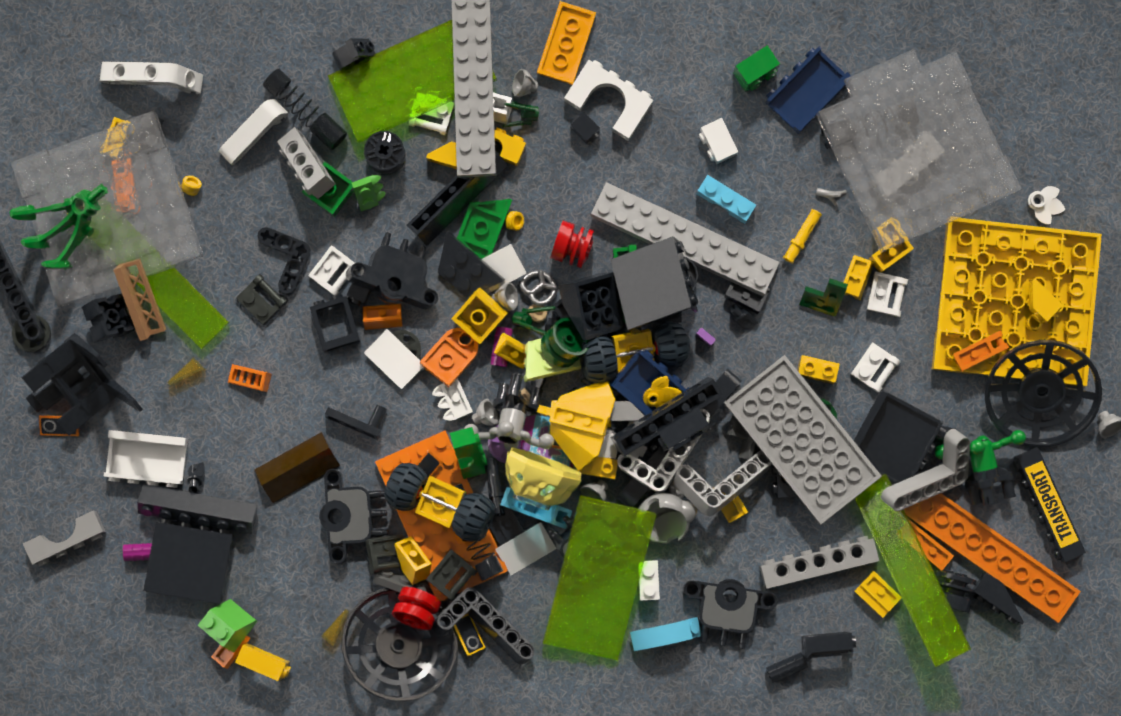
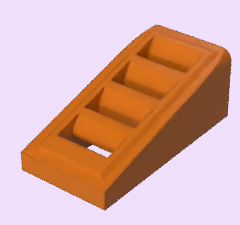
(265, 380)

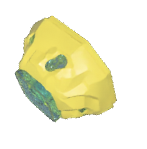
(539, 479)

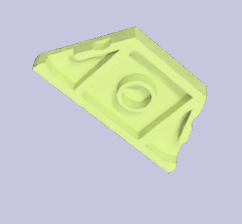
(538, 366)

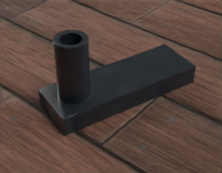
(370, 429)

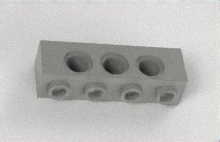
(306, 163)

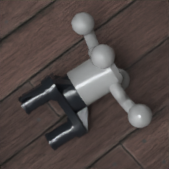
(513, 413)

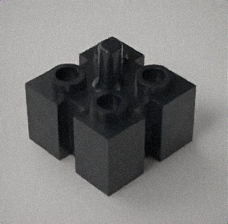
(108, 317)

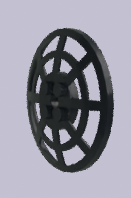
(1044, 402)
(389, 655)

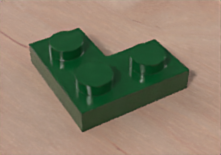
(827, 301)

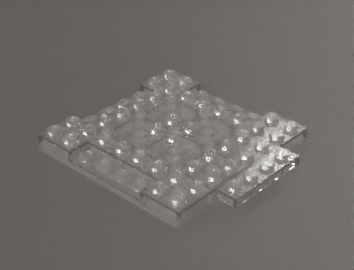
(916, 147)

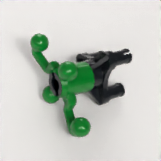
(985, 468)

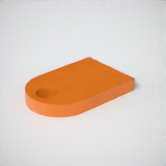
(450, 357)

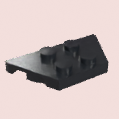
(464, 268)

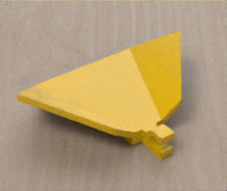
(581, 421)

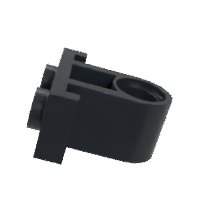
(353, 51)

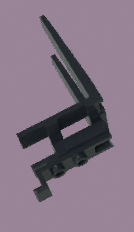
(67, 383)

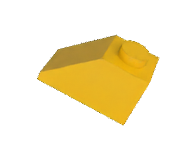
(444, 155)
(1042, 302)
(412, 560)

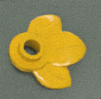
(661, 391)

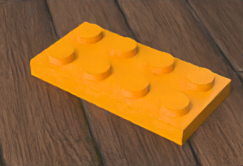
(566, 43)

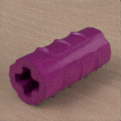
(497, 360)
(136, 552)

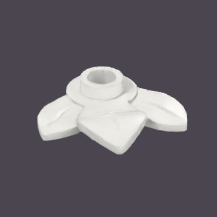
(1048, 205)

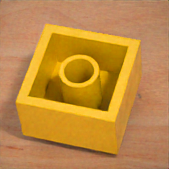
(479, 315)

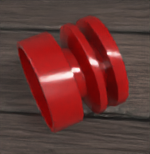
(572, 244)

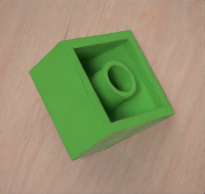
(228, 624)

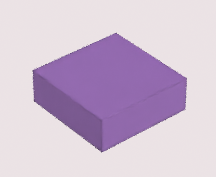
(705, 336)

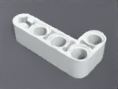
(252, 130)

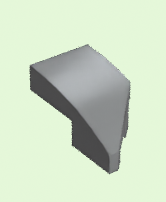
(625, 412)

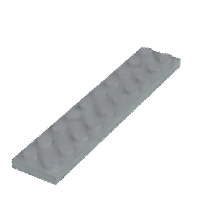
(473, 88)
(701, 245)

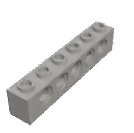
(867, 556)

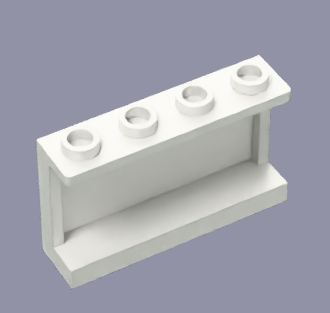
(146, 458)

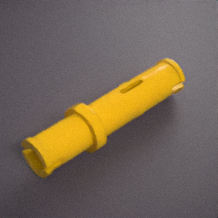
(798, 242)

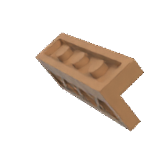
(133, 301)

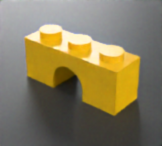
(511, 146)

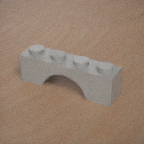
(87, 527)

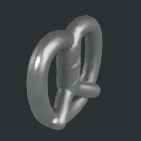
(539, 287)

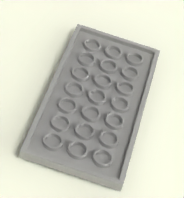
(802, 439)

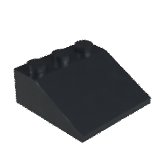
(593, 304)

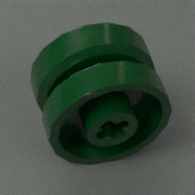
(563, 344)

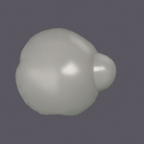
(672, 516)

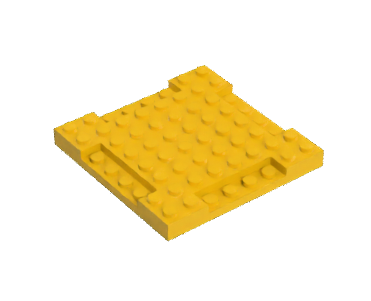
(988, 292)

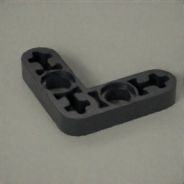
(290, 250)

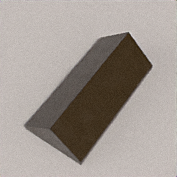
(296, 467)

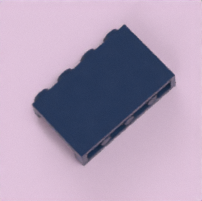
(807, 90)
(638, 377)

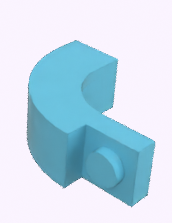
(552, 516)
(665, 634)

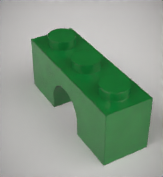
(469, 452)

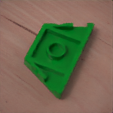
(483, 225)

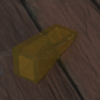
(190, 369)
(333, 631)

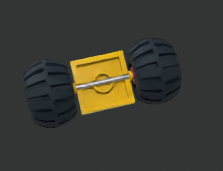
(604, 360)
(439, 501)

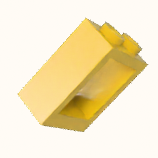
(263, 662)

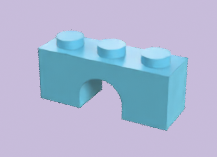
(734, 203)

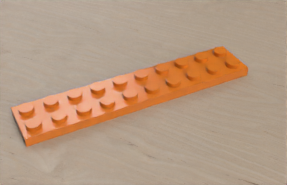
(994, 555)

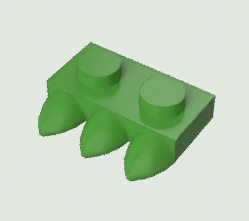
(368, 192)

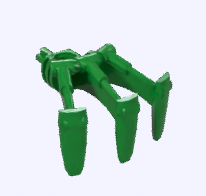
(77, 216)

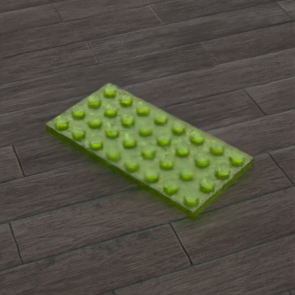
(398, 82)
(599, 577)

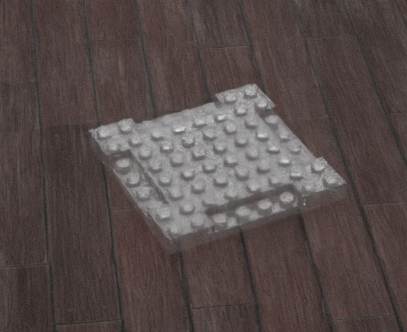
(138, 217)

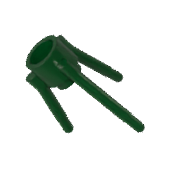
(528, 112)
(524, 320)

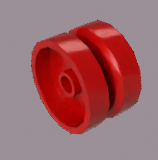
(416, 608)

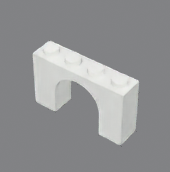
(595, 77)

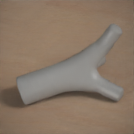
(830, 194)

